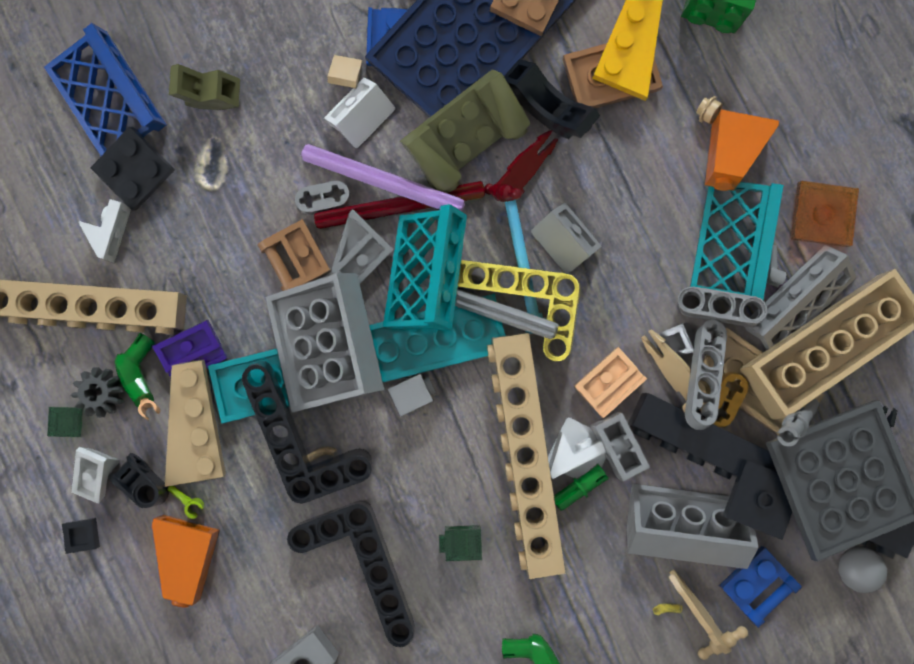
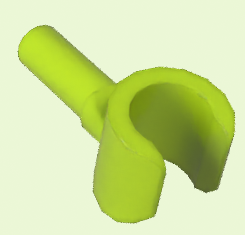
(187, 501)

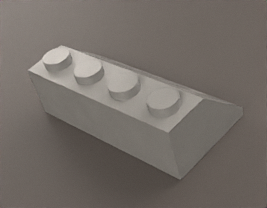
(687, 528)

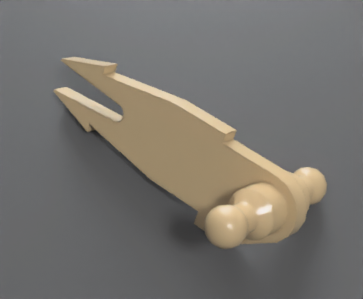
(672, 366)
(720, 641)

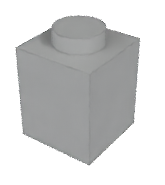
(412, 394)

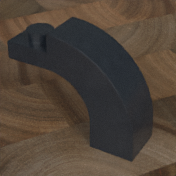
(547, 103)

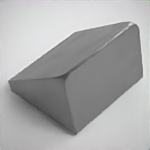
(680, 339)

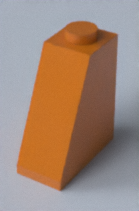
(735, 146)
(183, 558)

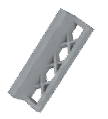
(800, 294)

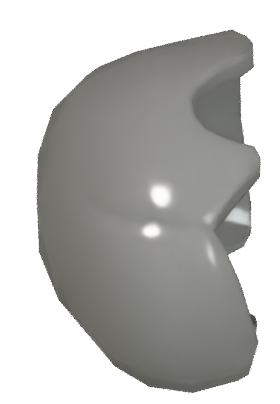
(862, 570)

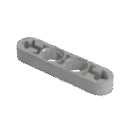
(702, 372)

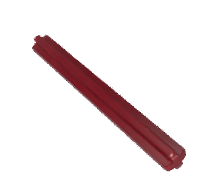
(391, 206)

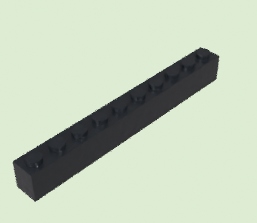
(726, 452)

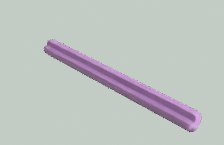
(379, 178)

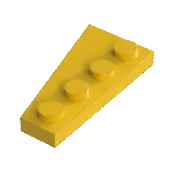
(631, 48)

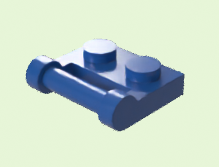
(749, 583)

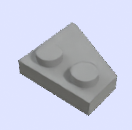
(359, 248)

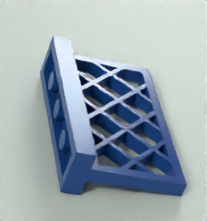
(118, 74)

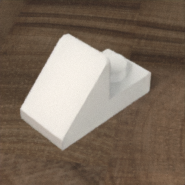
(107, 238)
(565, 459)
(91, 473)

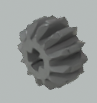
(87, 390)

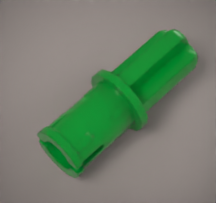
(580, 487)

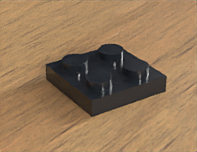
(132, 168)

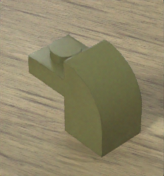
(204, 90)

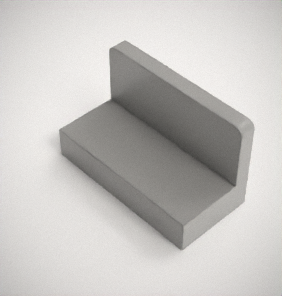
(565, 238)

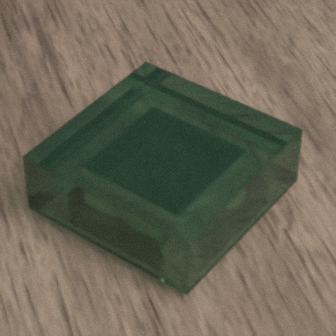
(64, 422)

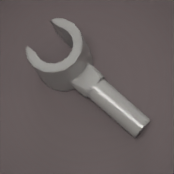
(775, 276)

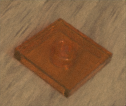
(824, 214)

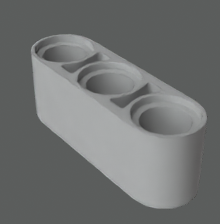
(736, 302)

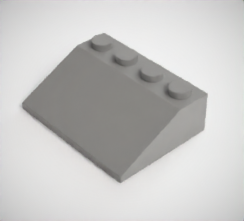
(324, 342)

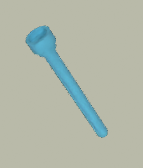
(520, 253)

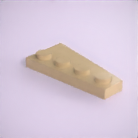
(192, 429)

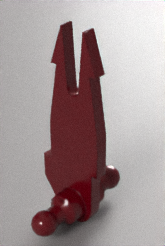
(521, 170)

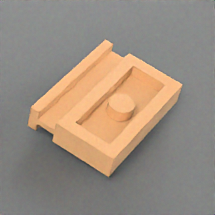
(610, 382)

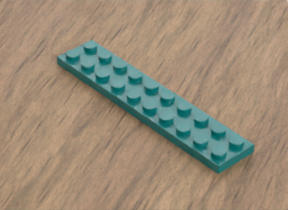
(397, 350)

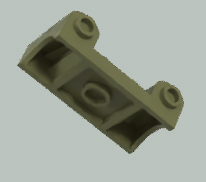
(465, 130)

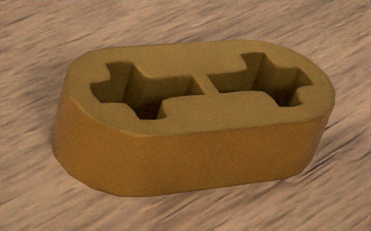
(735, 399)

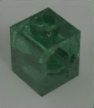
(461, 543)

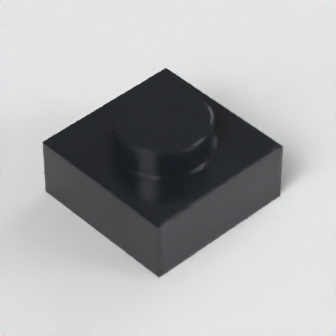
(80, 535)

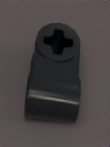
(135, 478)

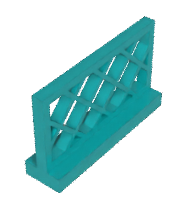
(762, 238)
(443, 269)

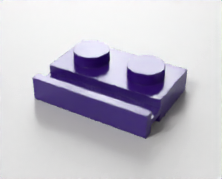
(190, 345)

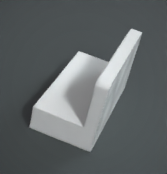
(360, 112)

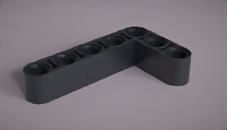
(293, 444)
(368, 559)

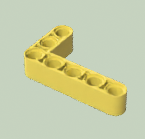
(521, 287)

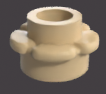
(709, 109)

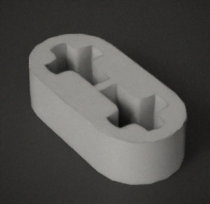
(322, 190)

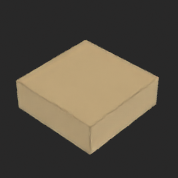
(345, 71)

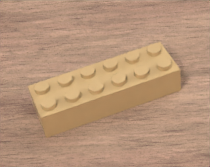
(832, 345)

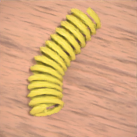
(675, 608)

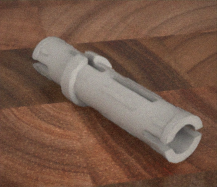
(797, 424)

